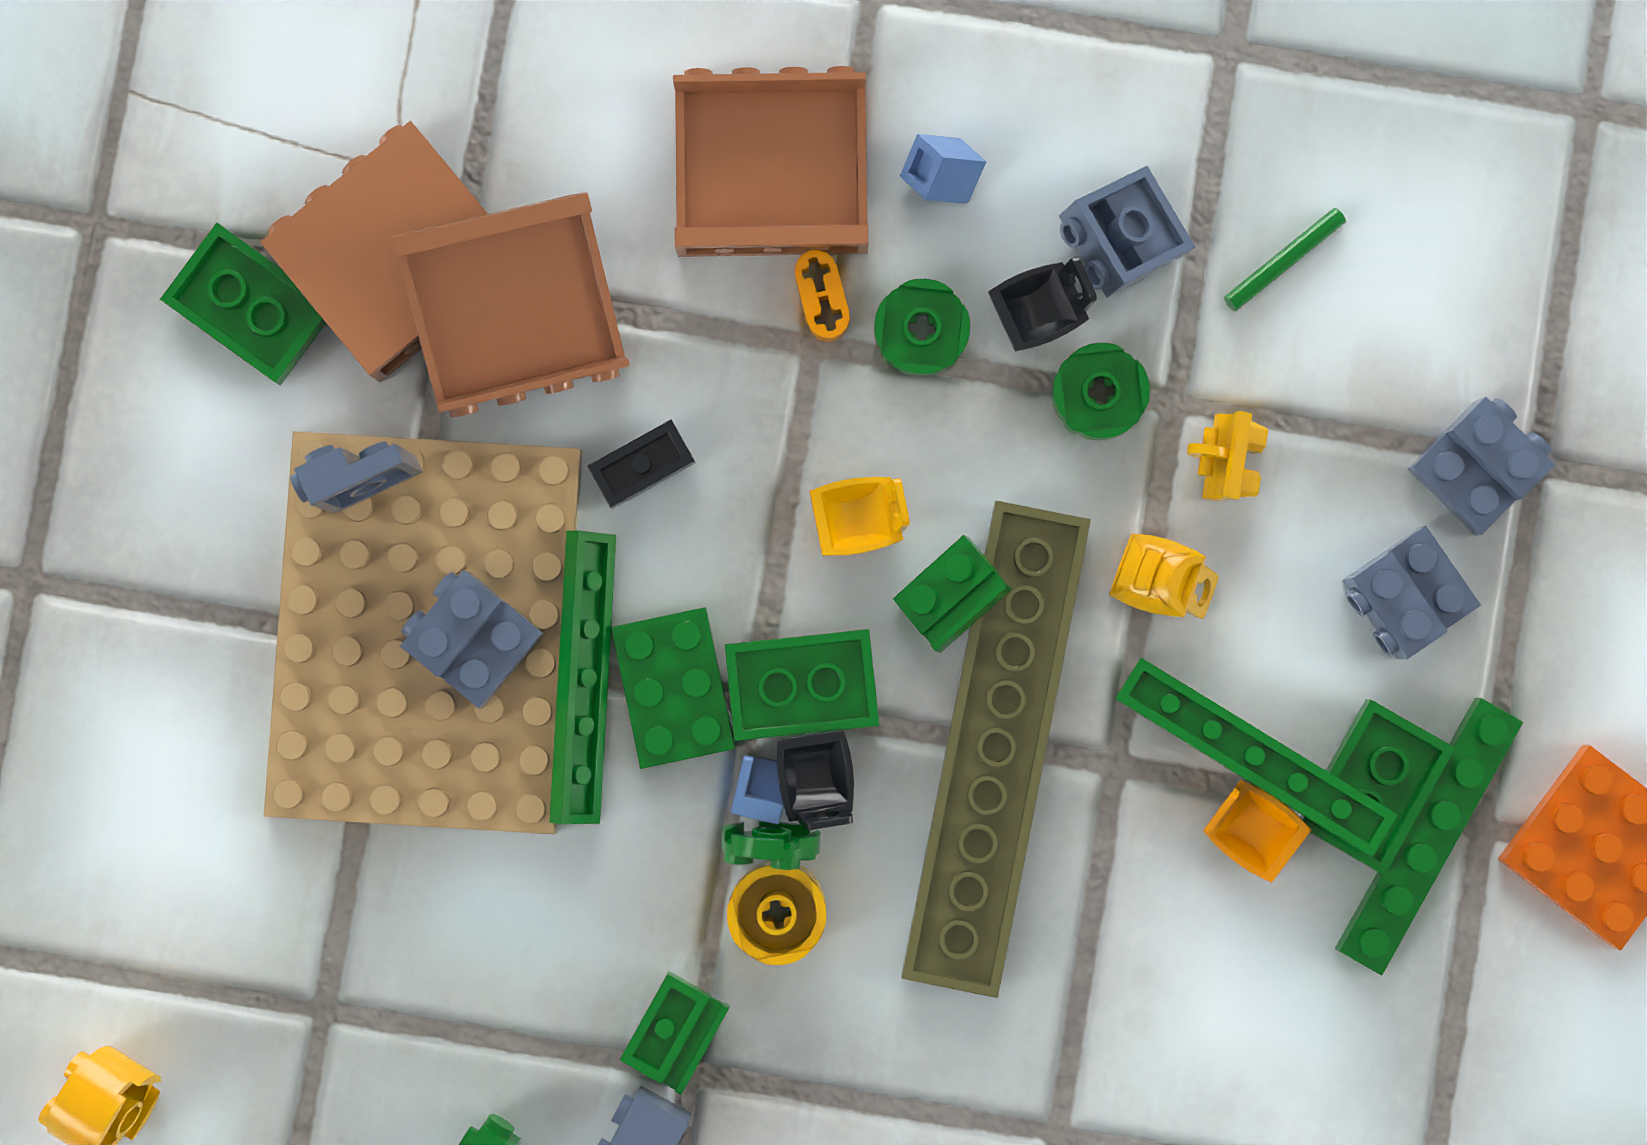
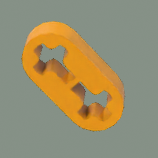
(833, 293)

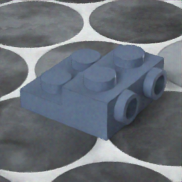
(1124, 231)
(1483, 464)
(341, 479)
(1410, 594)
(470, 637)

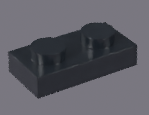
(641, 464)

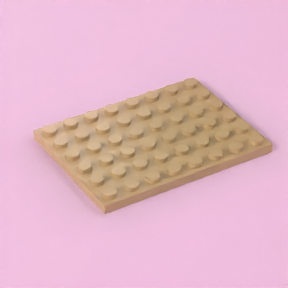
(355, 715)

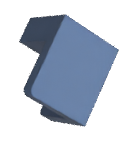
(942, 168)
(758, 790)

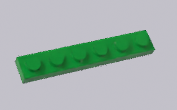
(582, 678)
(1256, 757)
(1398, 895)

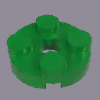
(900, 345)
(1117, 370)
(781, 843)

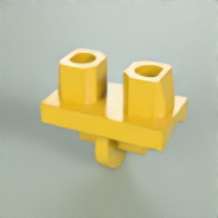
(1224, 456)

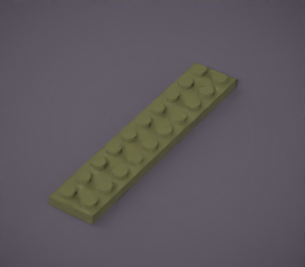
(996, 753)

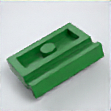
(952, 593)
(674, 1032)

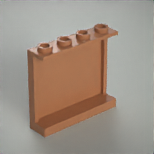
(770, 162)
(344, 249)
(511, 303)

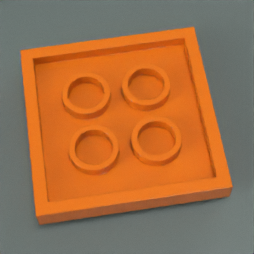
(1588, 847)

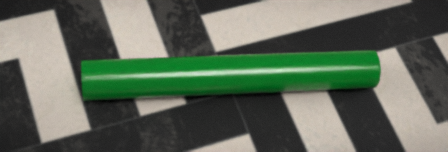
(1284, 259)

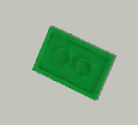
(245, 304)
(801, 685)
(673, 688)
(1391, 765)

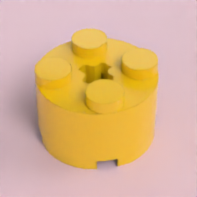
(760, 934)
(101, 1099)

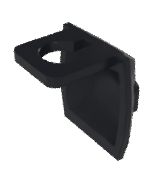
(1043, 303)
(816, 779)

